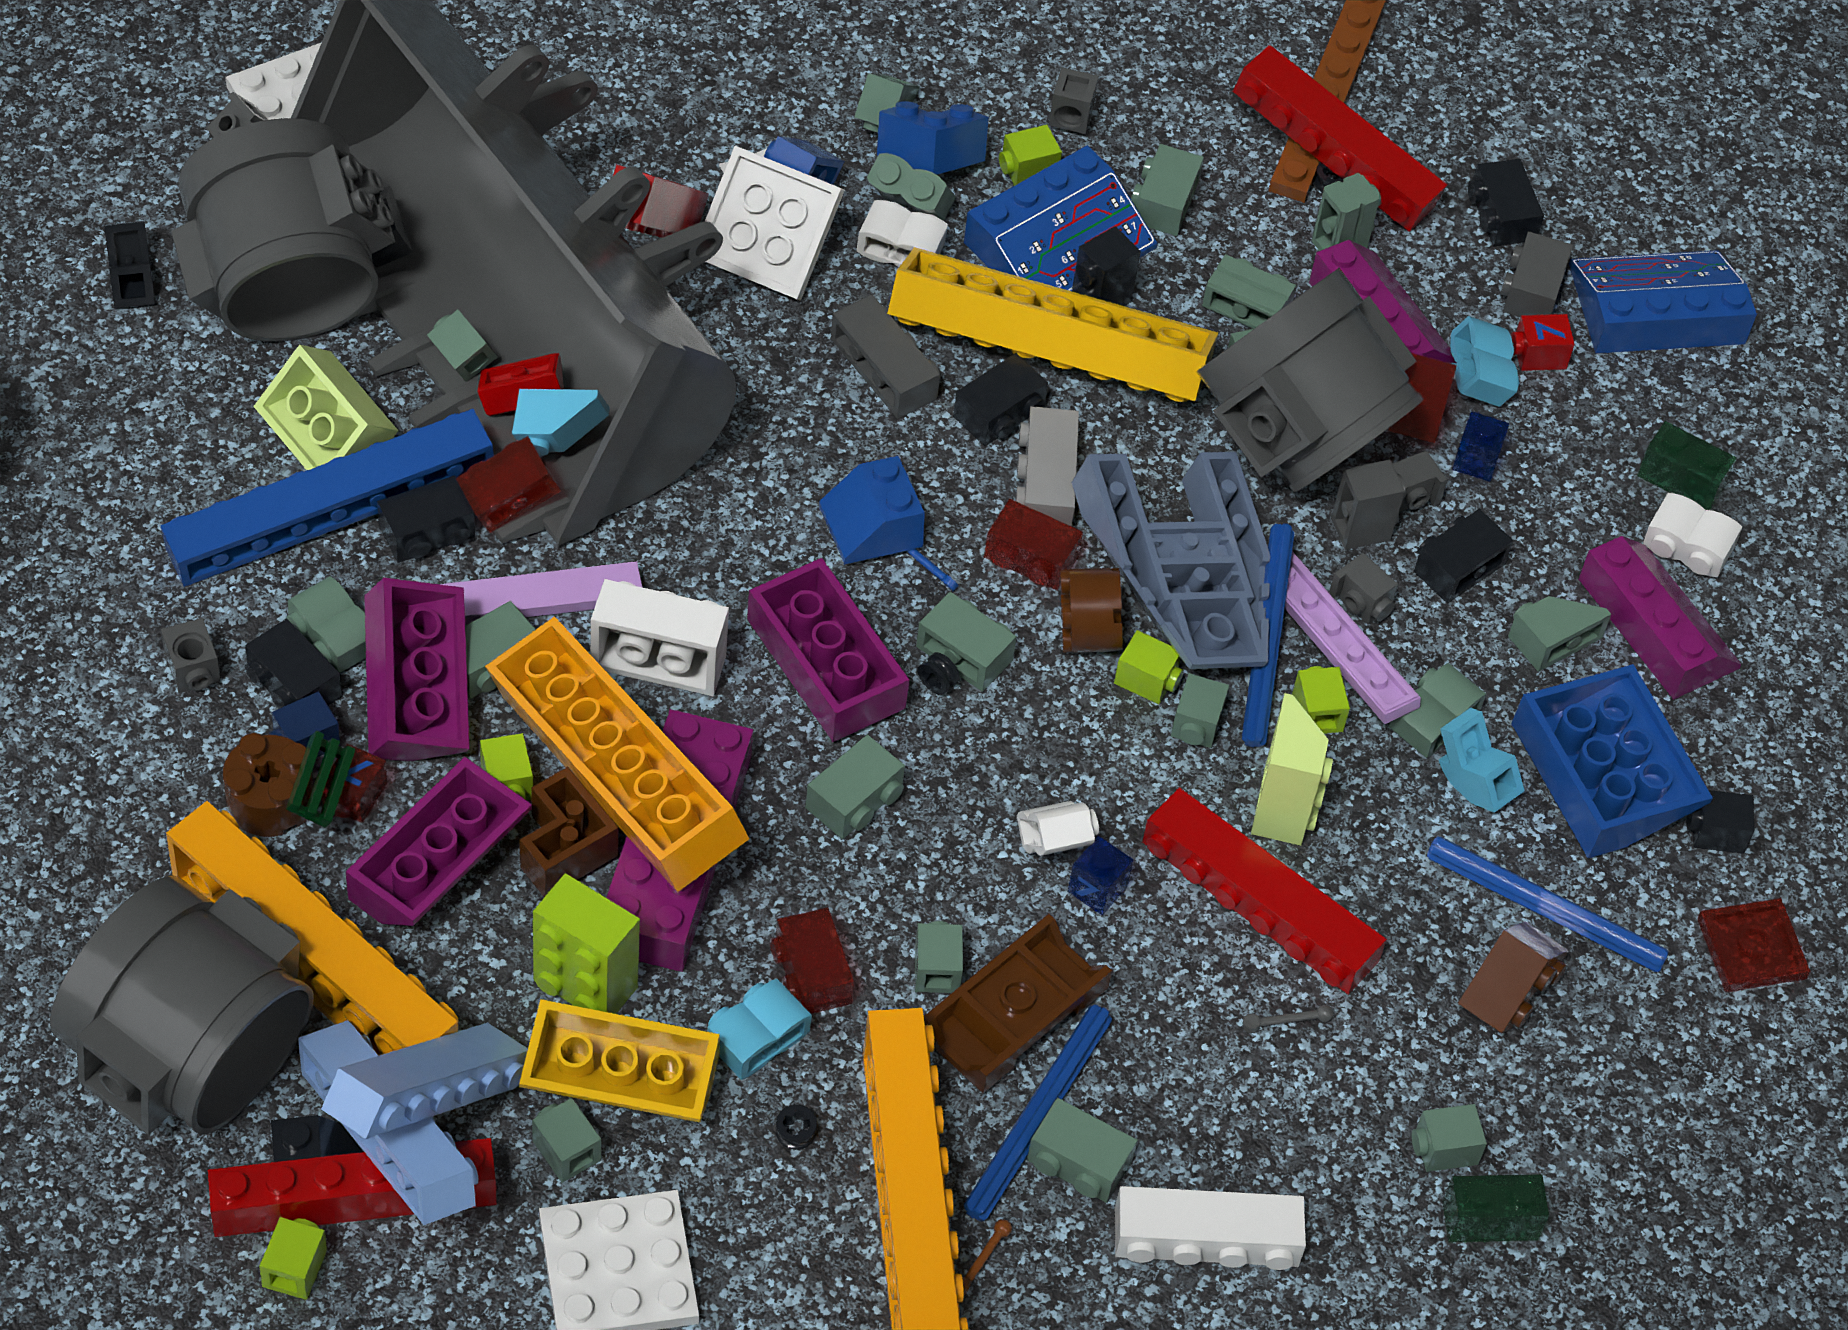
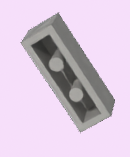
(1049, 462)

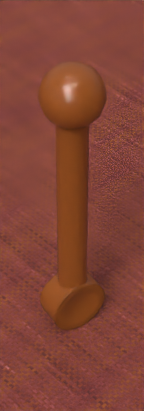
(1002, 1229)

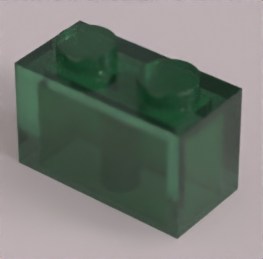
(1686, 465)
(1495, 1208)

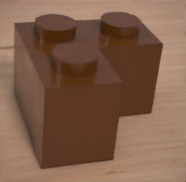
(572, 836)
(1511, 974)

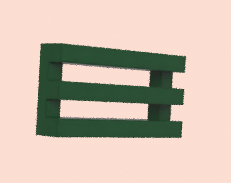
(332, 750)

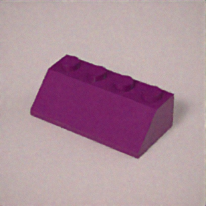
(1374, 279)
(1656, 616)
(416, 670)
(434, 845)

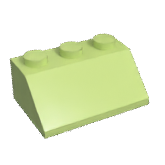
(321, 409)
(1292, 776)

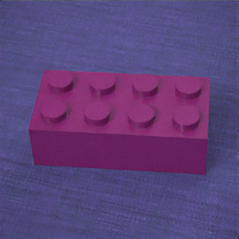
(827, 649)

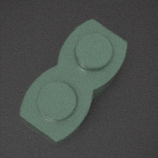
(910, 186)
(330, 623)
(1444, 697)

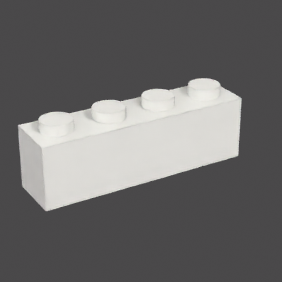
(1209, 1227)

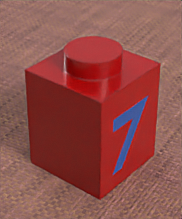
(1543, 342)

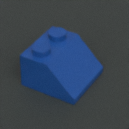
(874, 512)

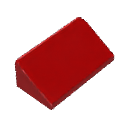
(501, 384)

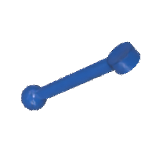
(947, 580)

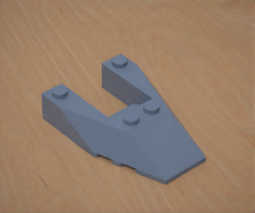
(1191, 577)

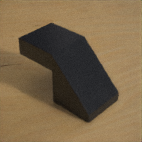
(129, 264)

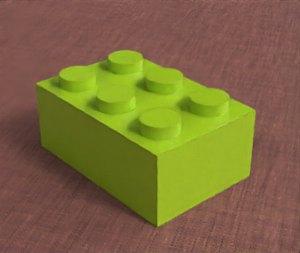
(585, 947)

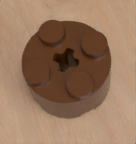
(1091, 610)
(260, 782)

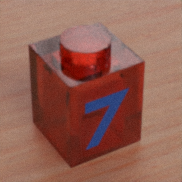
(362, 785)

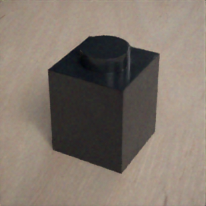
(1723, 823)

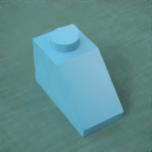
(557, 416)

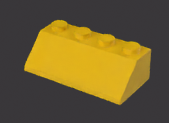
(621, 1061)

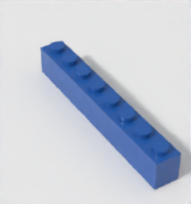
(321, 497)

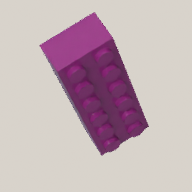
(668, 916)

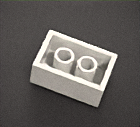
(659, 636)

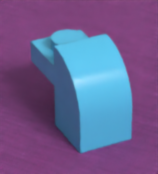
(1476, 768)

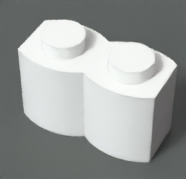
(894, 231)
(1692, 535)
(1057, 827)

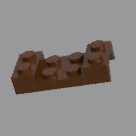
(1013, 1003)

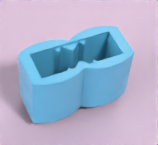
(1484, 361)
(759, 1027)

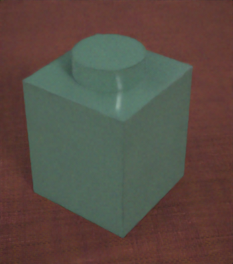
(461, 345)
(1199, 710)
(938, 957)
(1449, 1138)
(566, 1139)

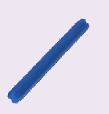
(1263, 677)
(1548, 904)
(1054, 1085)

